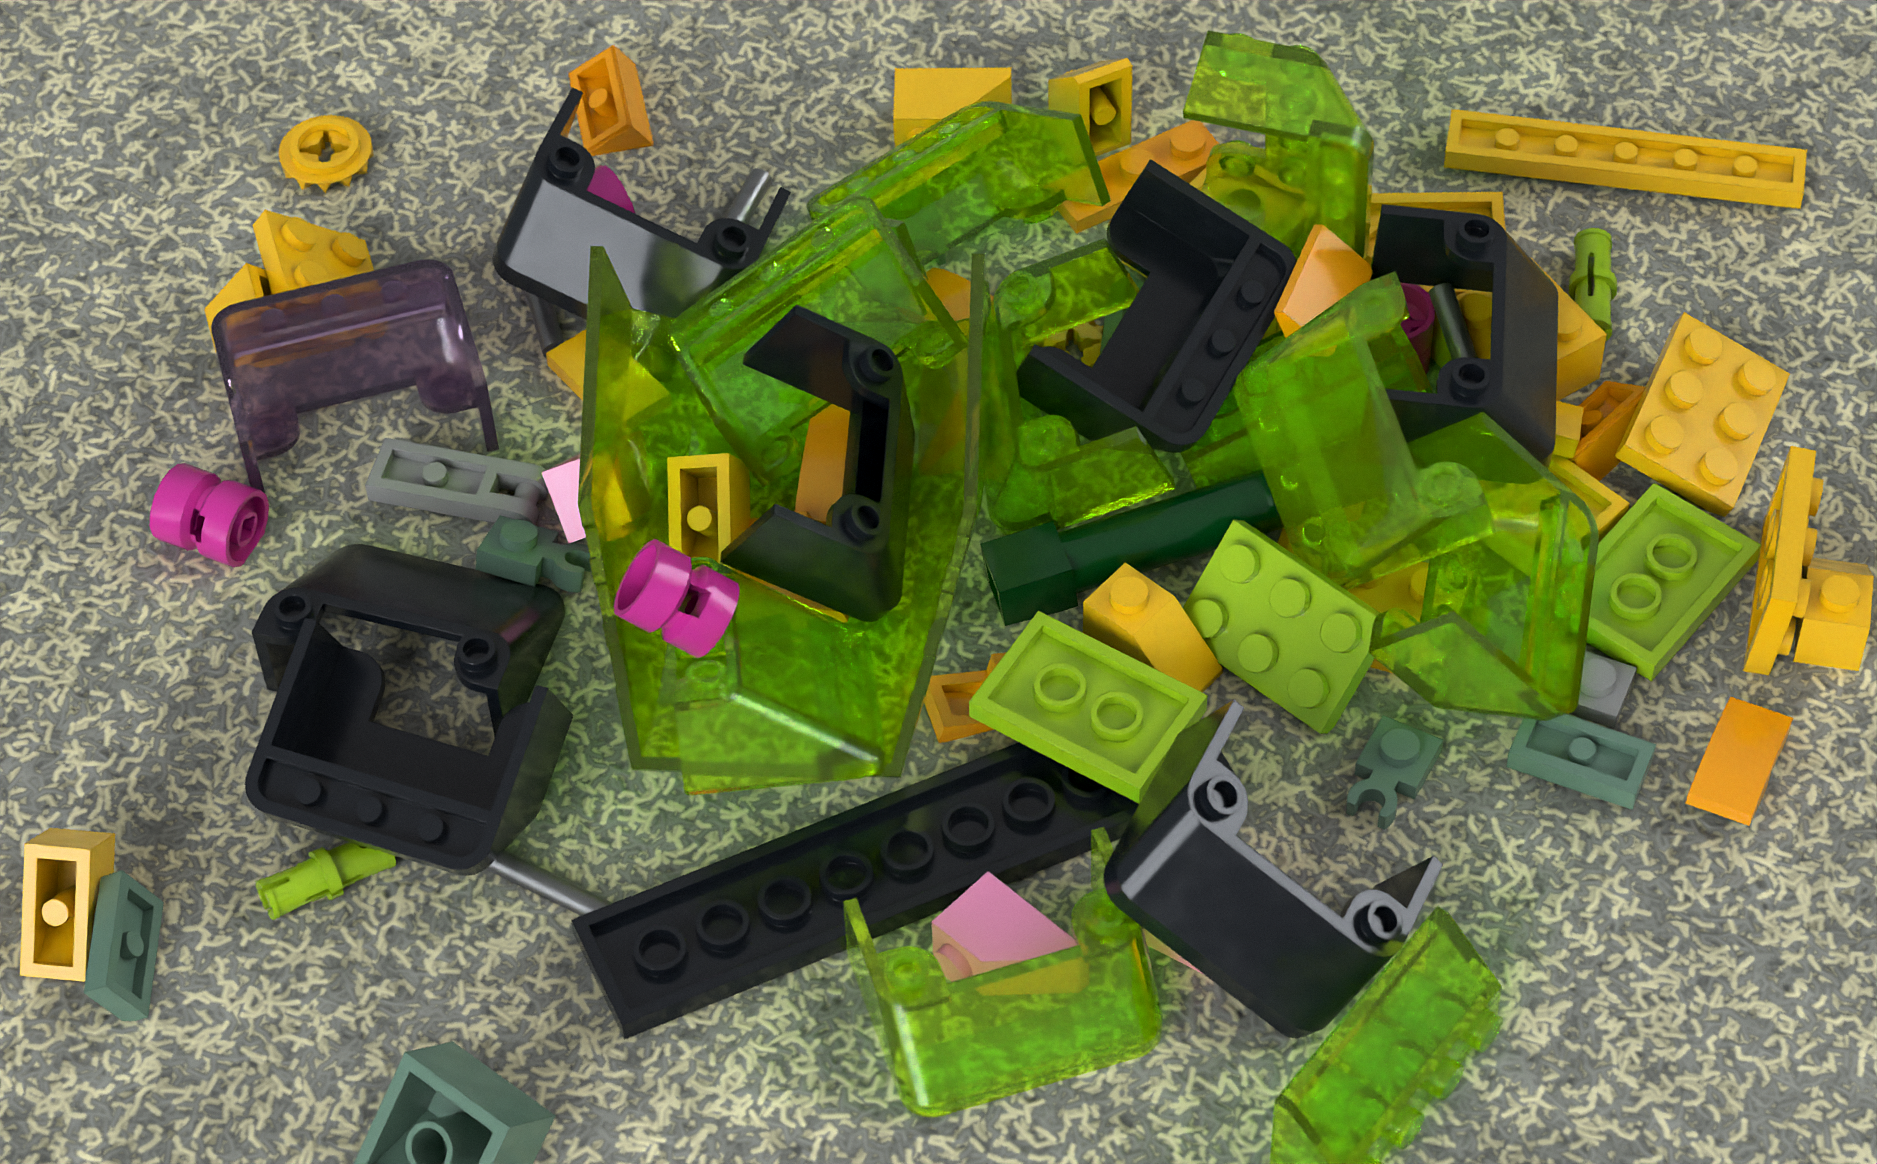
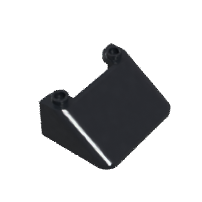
(498, 622)

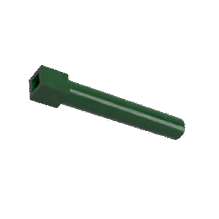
(1049, 567)

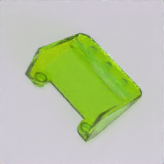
(836, 266)
(1339, 452)
(787, 706)

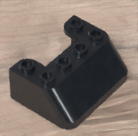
(1186, 329)
(387, 788)

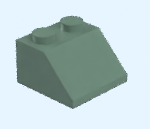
(453, 1112)

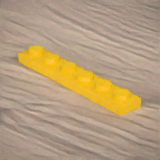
(1626, 158)

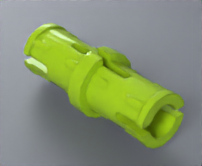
(1594, 260)
(320, 876)

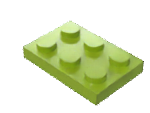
(1662, 579)
(1282, 626)
(1086, 705)

